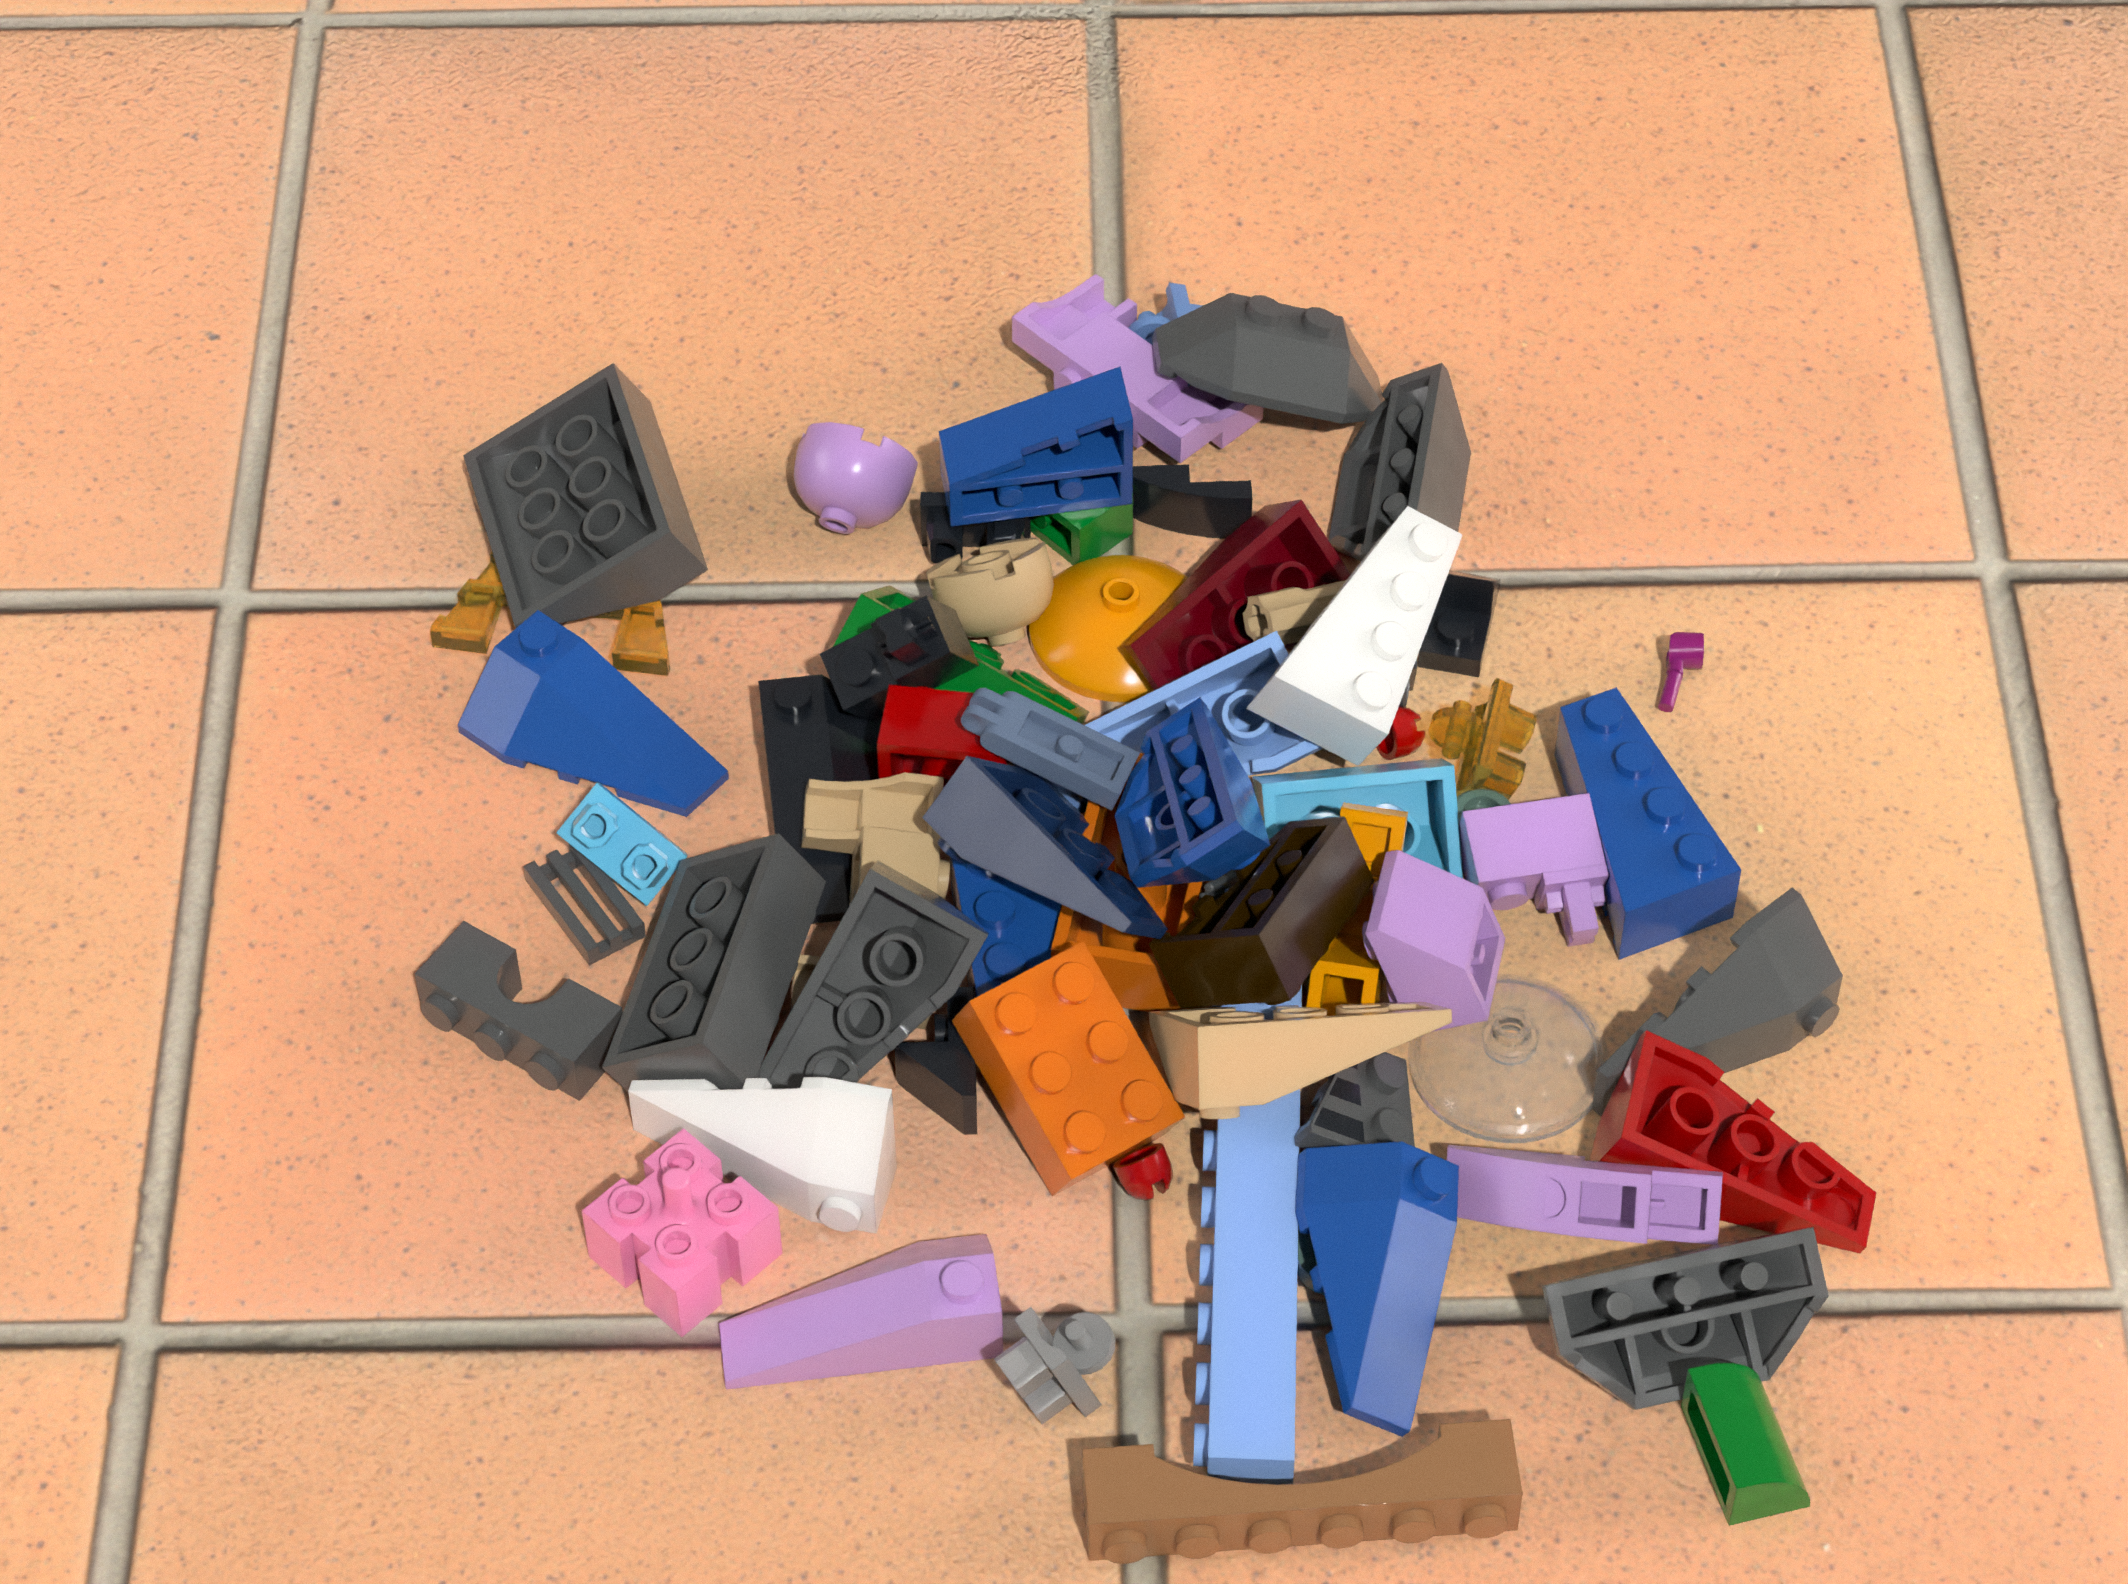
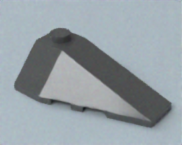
(877, 980)
(1755, 1003)

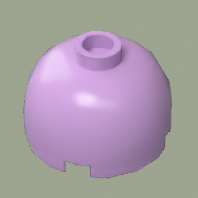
(851, 479)

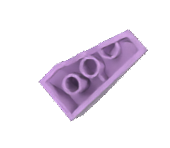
(893, 1313)

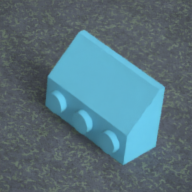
(1417, 787)

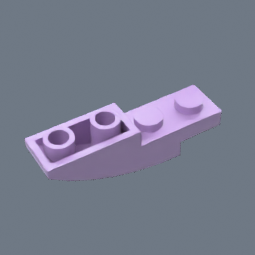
(1587, 1197)

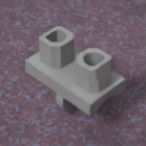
(1050, 1368)

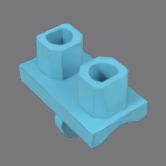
(622, 843)

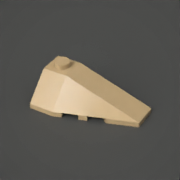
(1240, 1059)

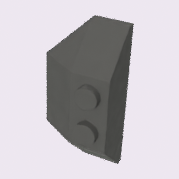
(1271, 358)
(1403, 456)
(1659, 1316)

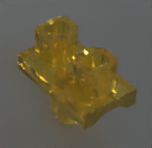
(1478, 738)

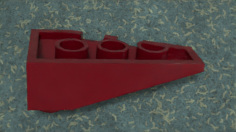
(1205, 615)

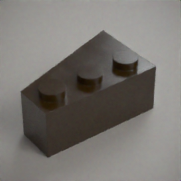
(1272, 923)

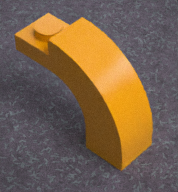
(1345, 970)

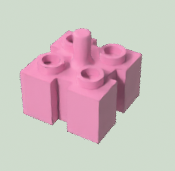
(682, 1232)

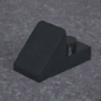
(1460, 624)
(943, 1070)

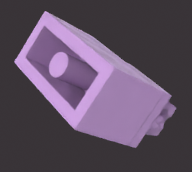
(1540, 853)

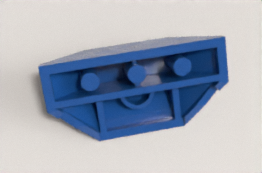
(1188, 805)

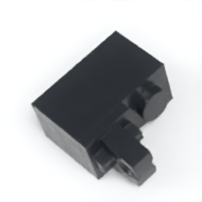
(902, 648)

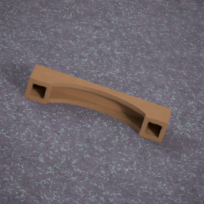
(1153, 1508)

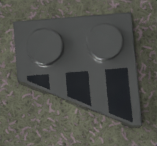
(1361, 1106)

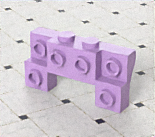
(1088, 336)

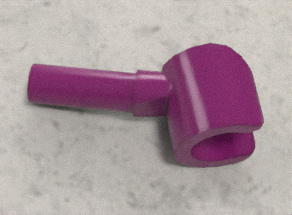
(1684, 652)

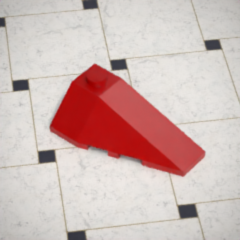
(1682, 1116)

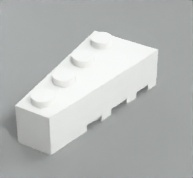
(1360, 651)

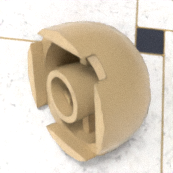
(997, 589)

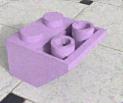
(1434, 938)

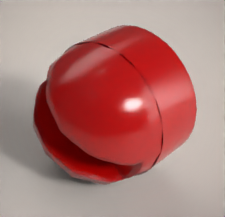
(1403, 735)
(1142, 1169)

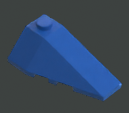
(571, 711)
(1382, 1251)

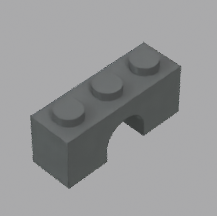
(557, 1040)

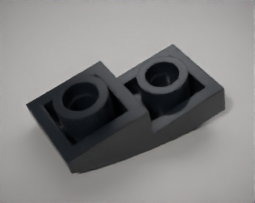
(1202, 509)

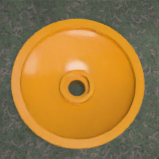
(1093, 617)

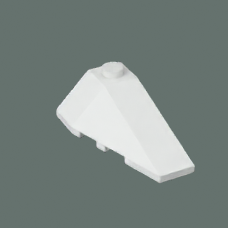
(806, 1148)

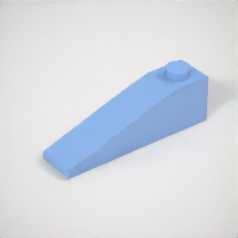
(1227, 690)

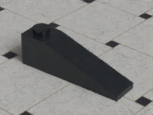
(816, 740)

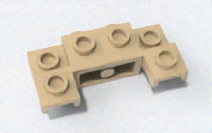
(874, 824)

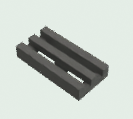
(562, 867)

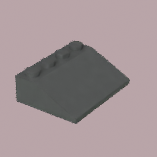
(585, 505)

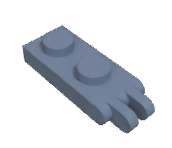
(1050, 745)

